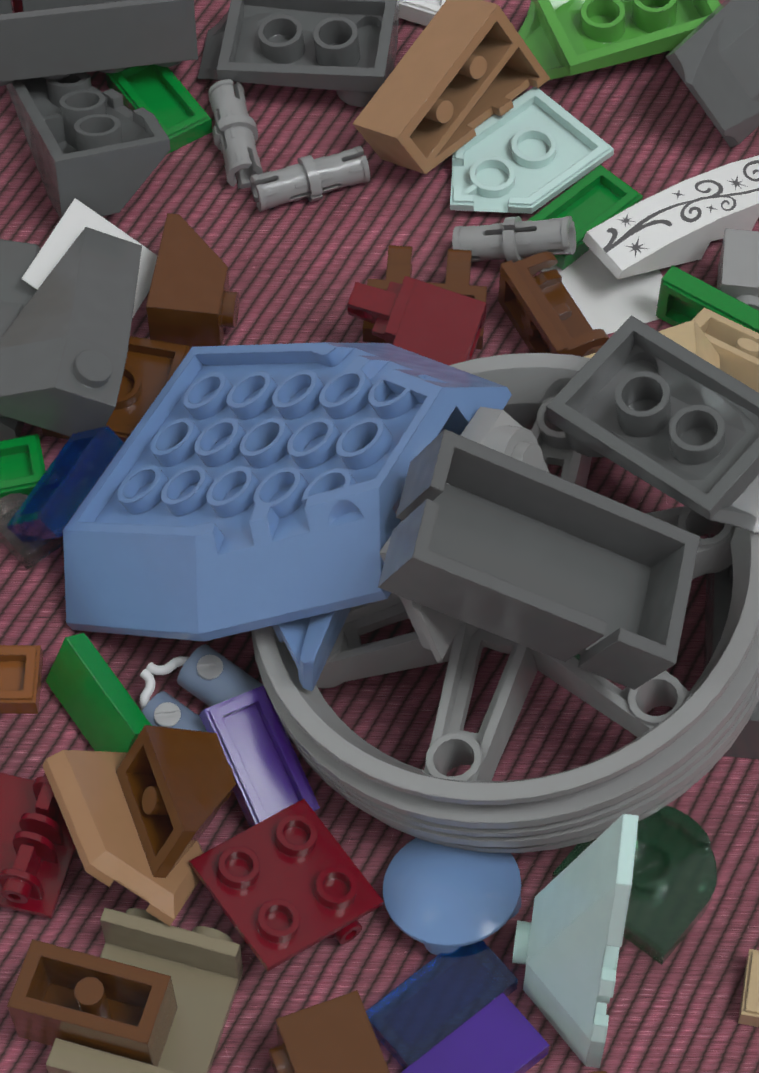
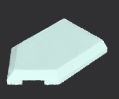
(524, 157)

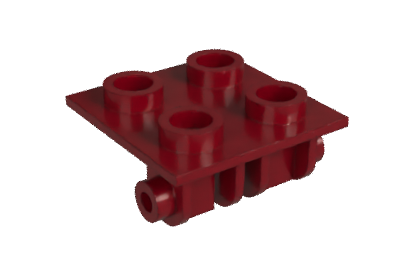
(33, 846)
(287, 885)

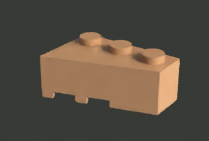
(448, 84)

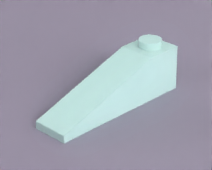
(577, 940)

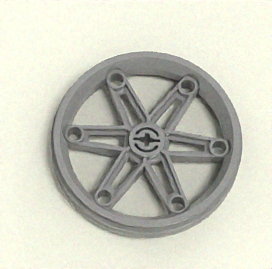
(550, 809)

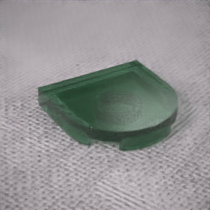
(669, 881)

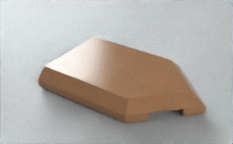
(105, 832)

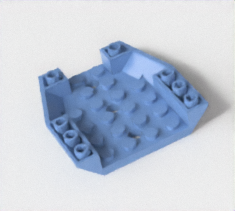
(259, 488)

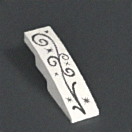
(679, 221)

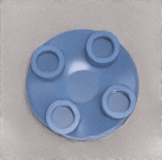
(450, 894)

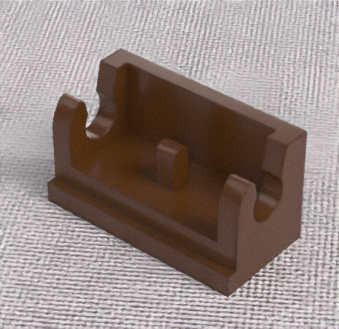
(544, 308)

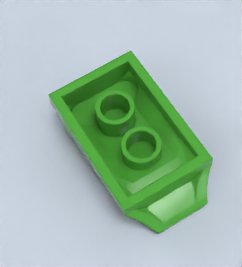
(597, 34)

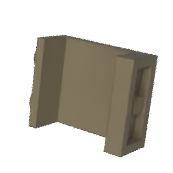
(204, 978)

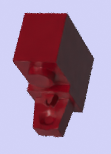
(421, 318)

